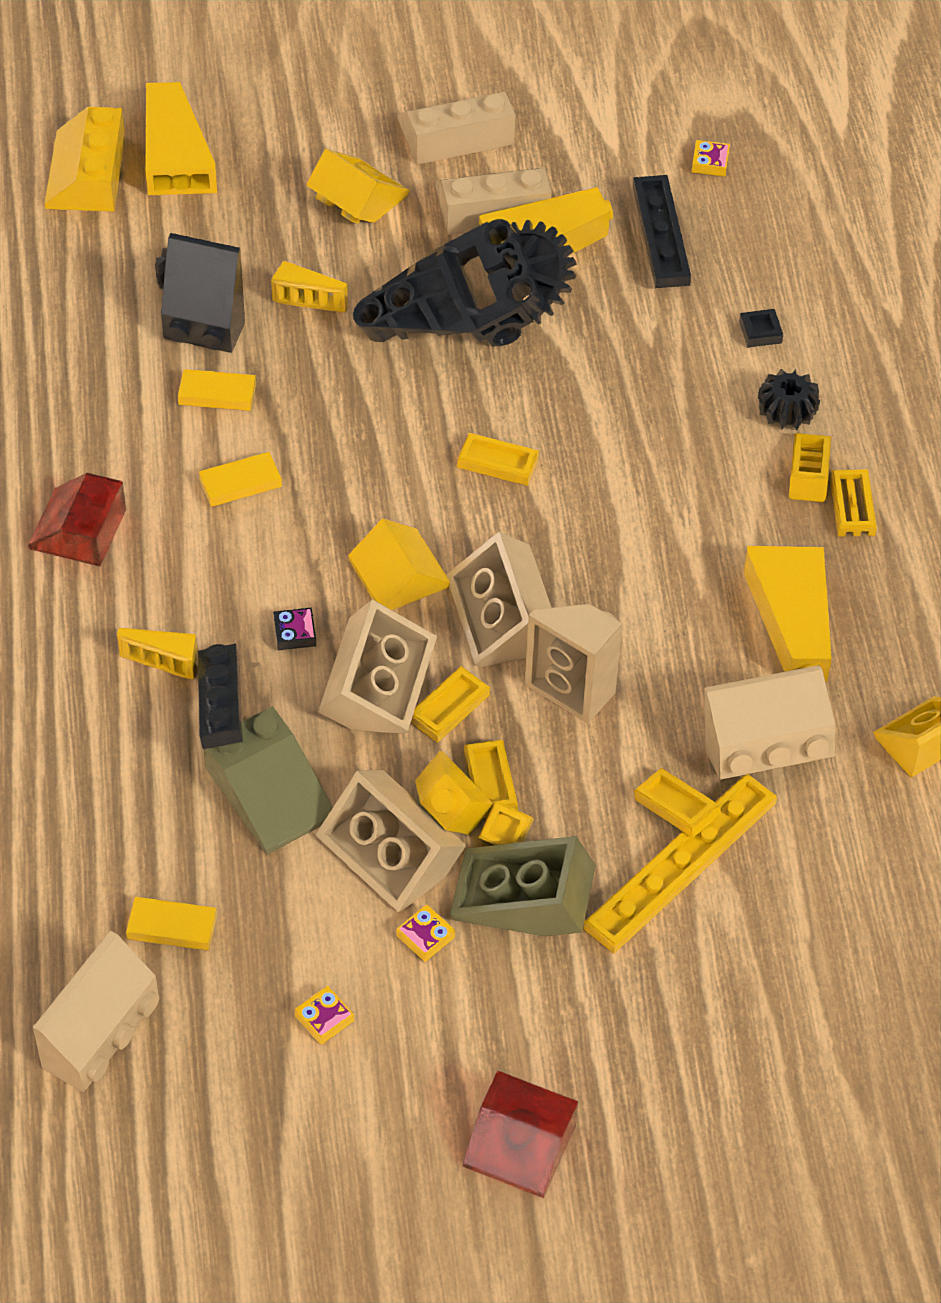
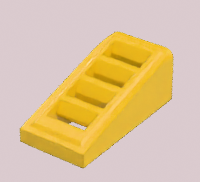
(308, 289)
(808, 468)
(160, 649)

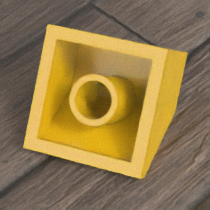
(354, 187)

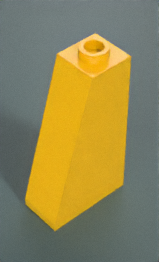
(175, 146)
(578, 216)
(792, 603)

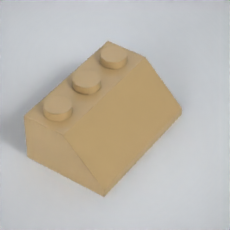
(459, 127)
(472, 196)
(494, 597)
(573, 657)
(378, 671)
(769, 722)
(389, 838)
(95, 1013)

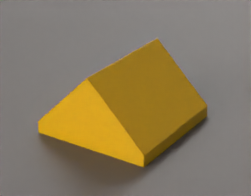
(397, 565)
(914, 737)

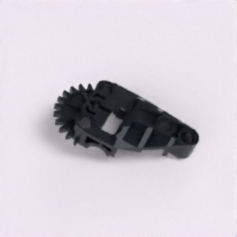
(443, 299)

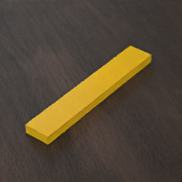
(678, 865)

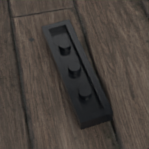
(661, 231)
(219, 696)

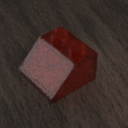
(81, 519)
(521, 1134)

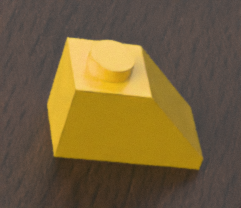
(451, 795)

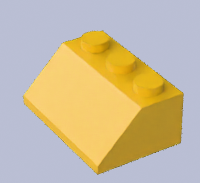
(87, 161)

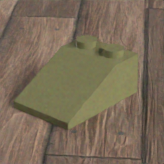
(269, 782)
(526, 886)

